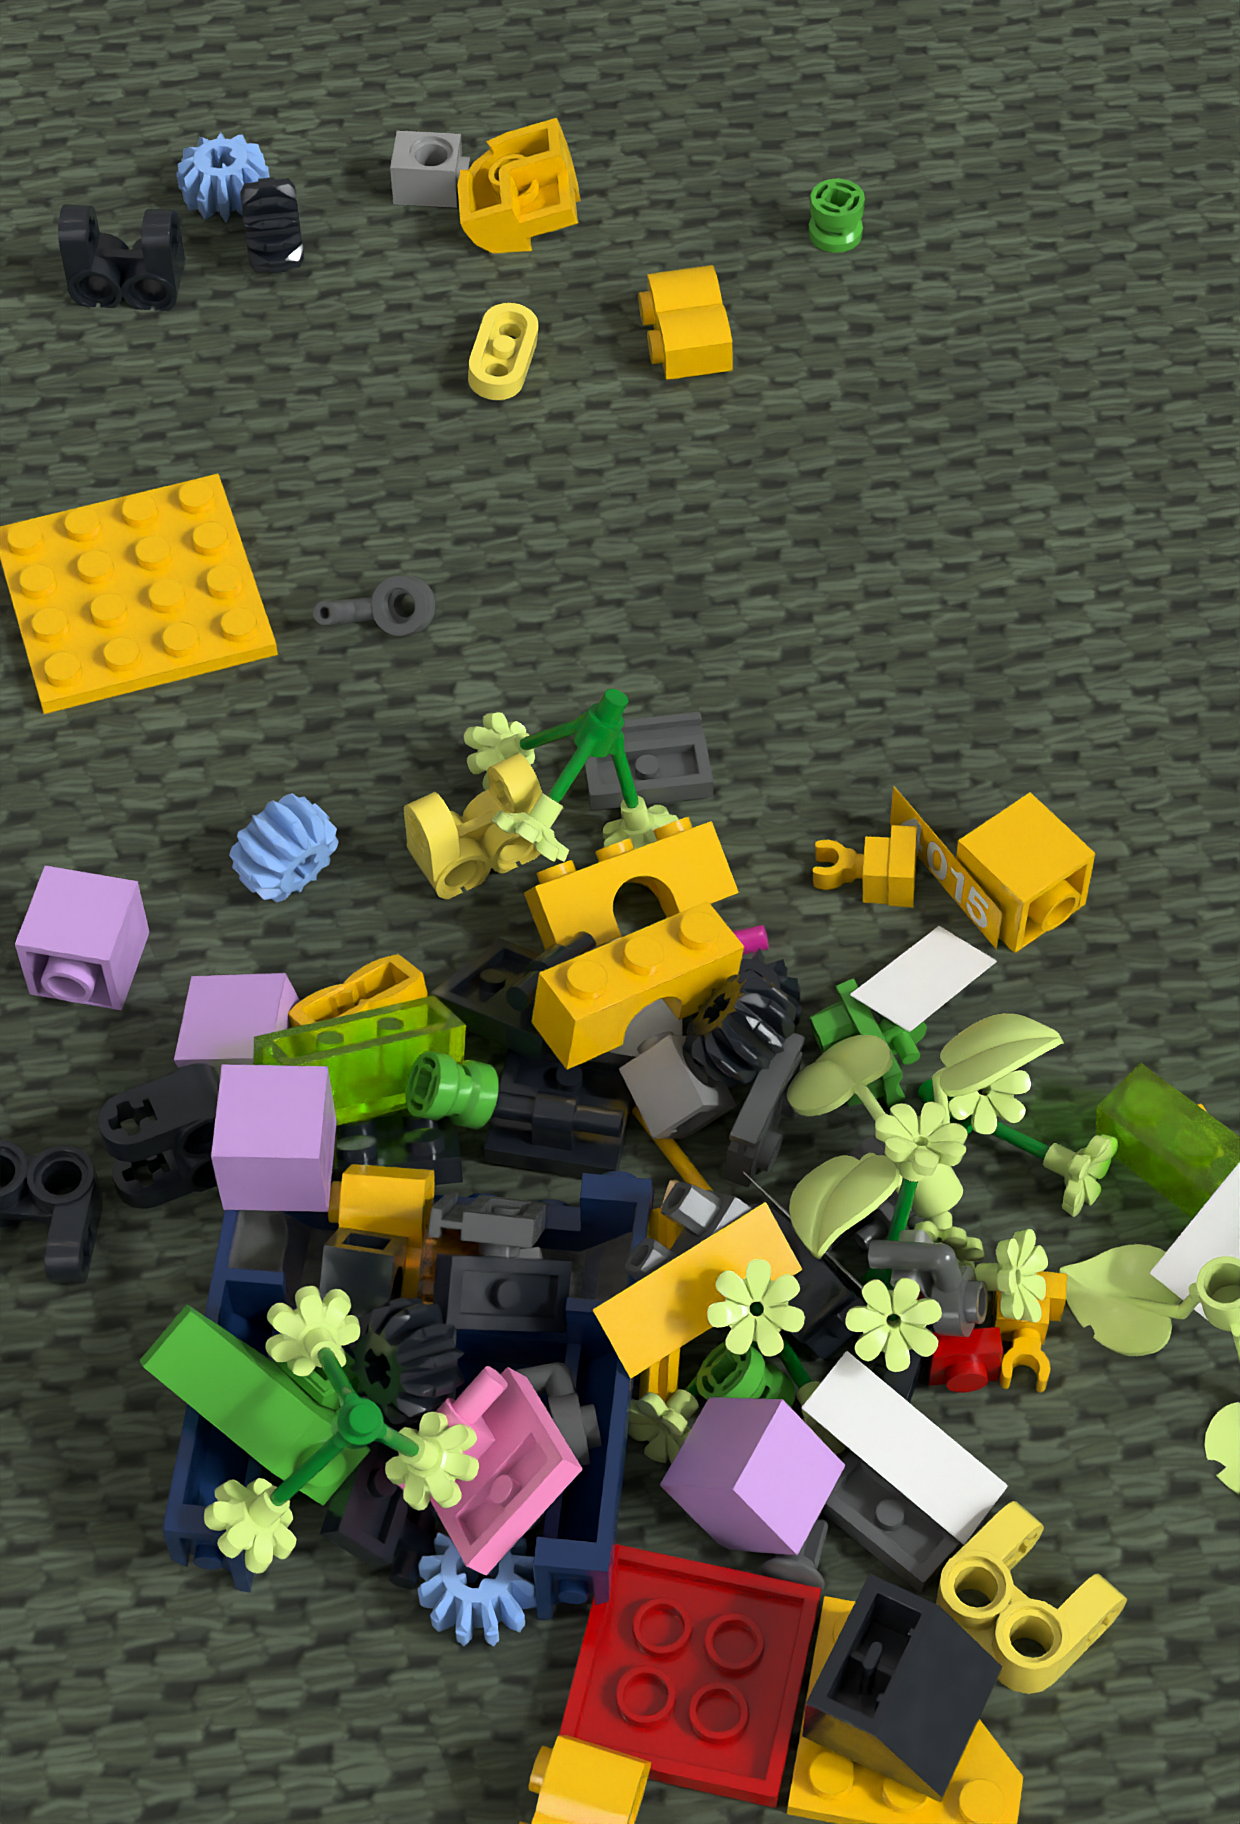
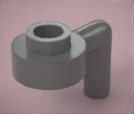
(384, 607)
(954, 1286)
(575, 1422)

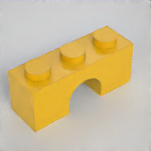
(679, 868)
(593, 997)

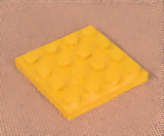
(133, 593)

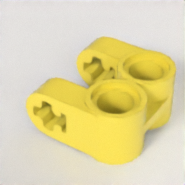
(464, 849)
(1063, 1632)

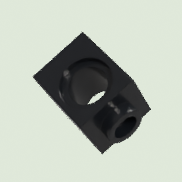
(364, 1267)

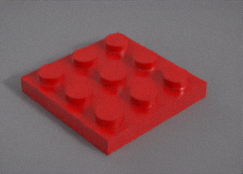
(695, 1672)

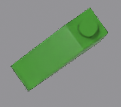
(248, 1400)

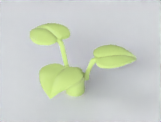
(849, 1188)
(1134, 1317)

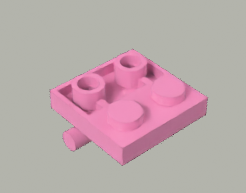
(520, 1466)

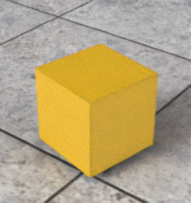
(1028, 869)

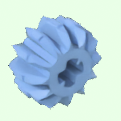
(216, 172)
(284, 847)
(483, 1607)

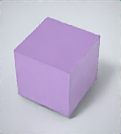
(82, 937)
(226, 1015)
(274, 1138)
(753, 1475)

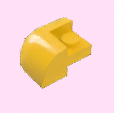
(519, 189)

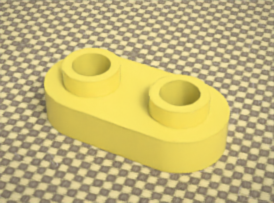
(500, 354)

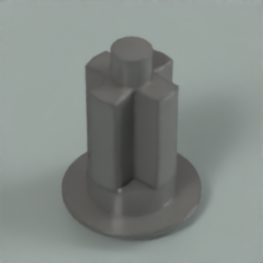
(801, 1567)

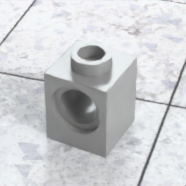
(427, 168)
(672, 1089)

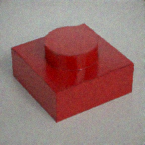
(966, 1362)

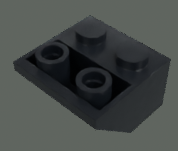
(901, 1689)

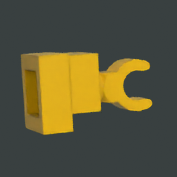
(885, 867)
(1029, 1336)

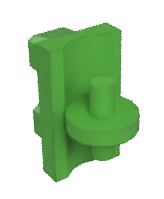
(854, 1018)

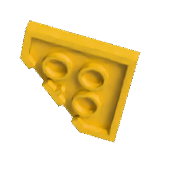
(845, 1792)

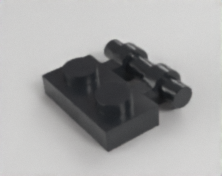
(371, 1520)

